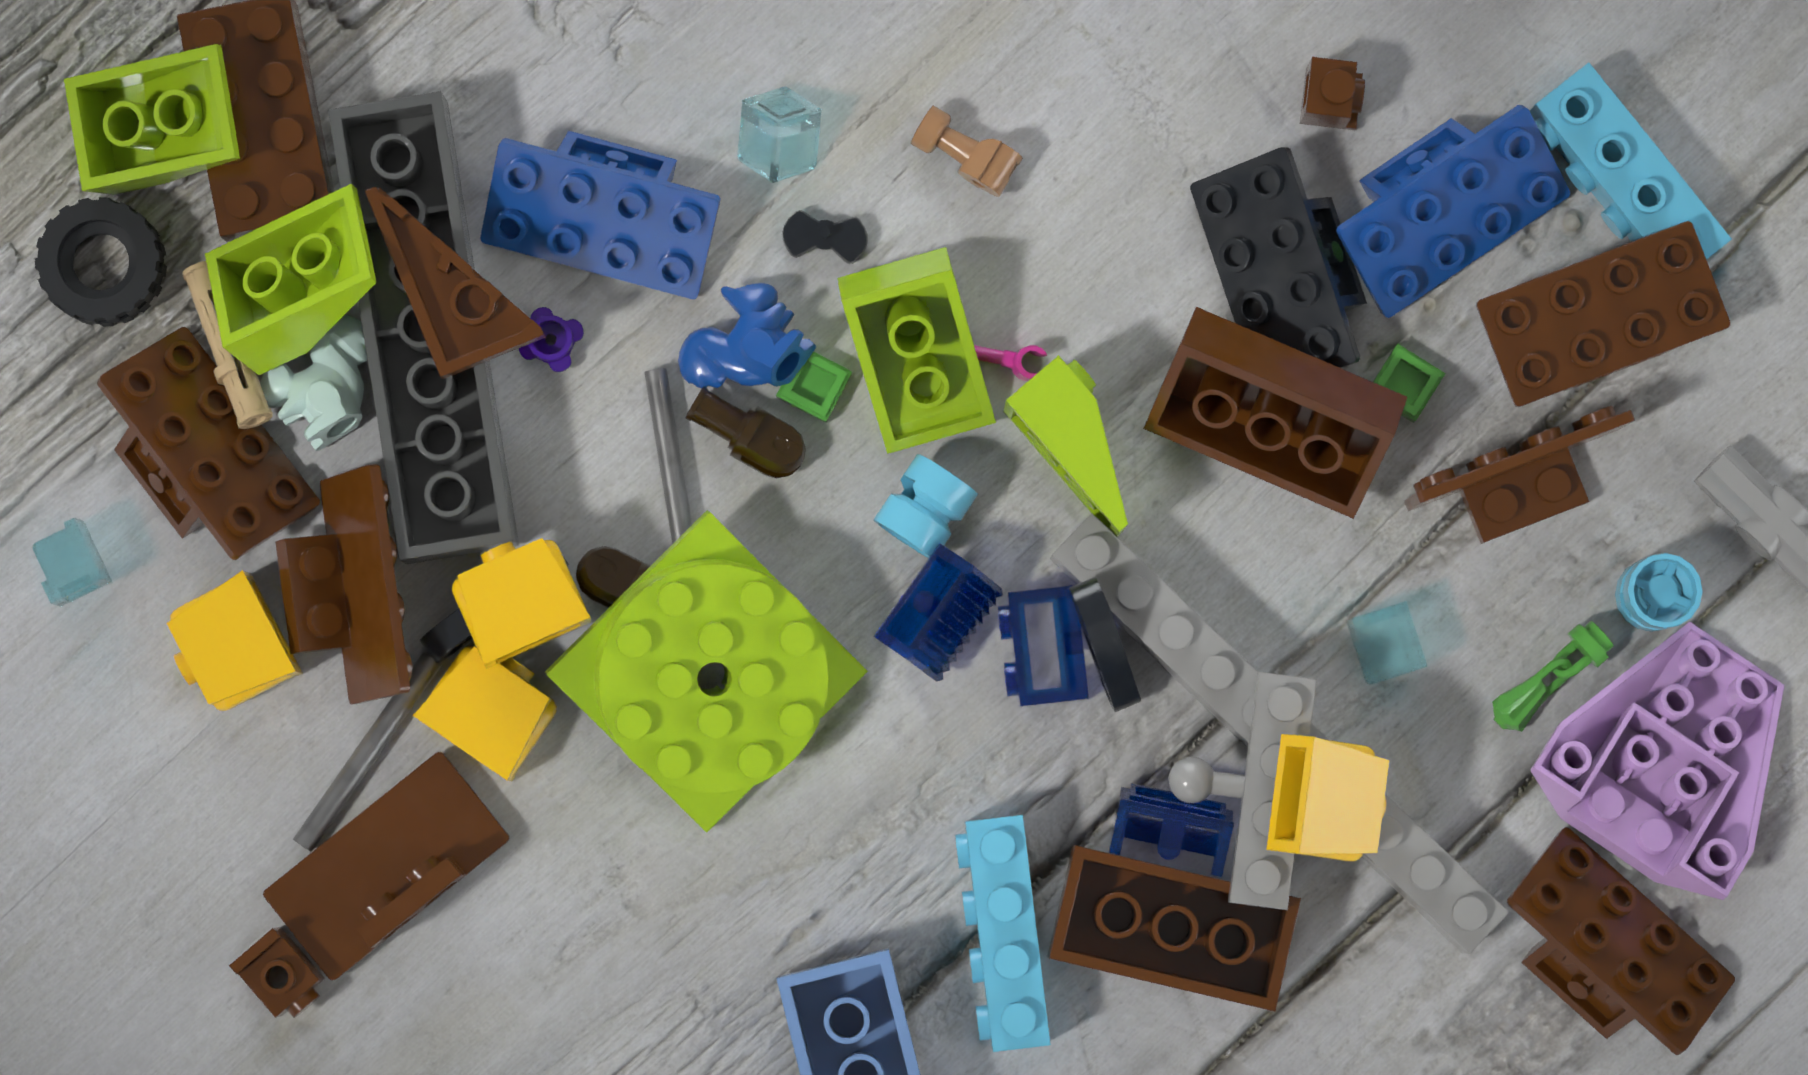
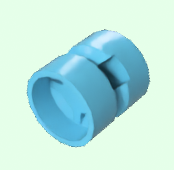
(925, 506)
(1658, 592)

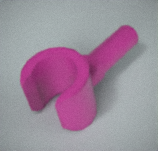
(1010, 359)

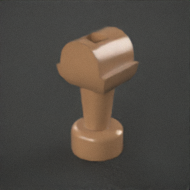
(983, 163)

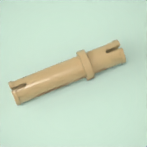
(248, 402)

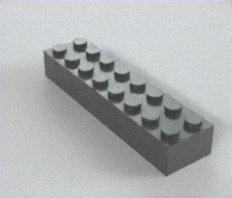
(434, 432)

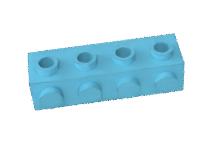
(1620, 163)
(1006, 933)

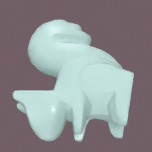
(328, 390)

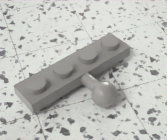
(1280, 707)

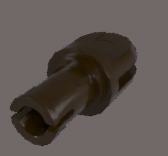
(754, 436)
(607, 574)

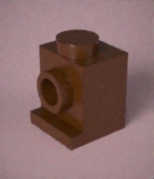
(1332, 94)
(279, 950)

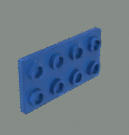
(1449, 205)
(601, 212)

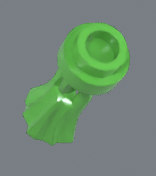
(1519, 704)

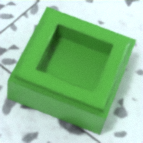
(1410, 377)
(816, 387)

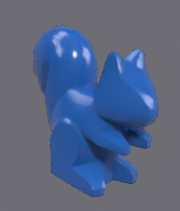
(754, 350)

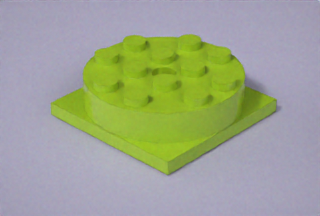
(692, 609)

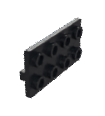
(1281, 256)

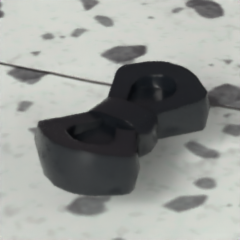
(845, 238)

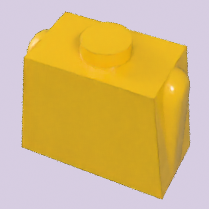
(518, 600)
(231, 643)
(489, 711)
(1327, 798)

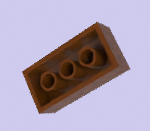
(273, 113)
(1275, 412)
(1170, 929)

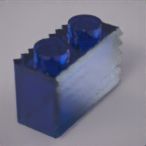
(938, 612)

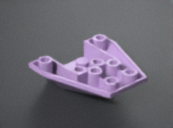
(1670, 763)

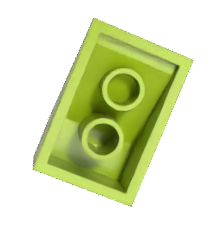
(151, 121)
(291, 280)
(916, 350)
(1067, 430)

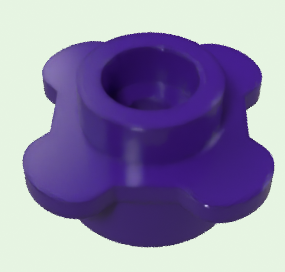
(566, 334)

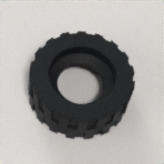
(86, 220)

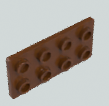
(1603, 314)
(194, 455)
(1523, 488)
(344, 587)
(386, 866)
(1614, 948)

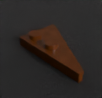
(454, 305)

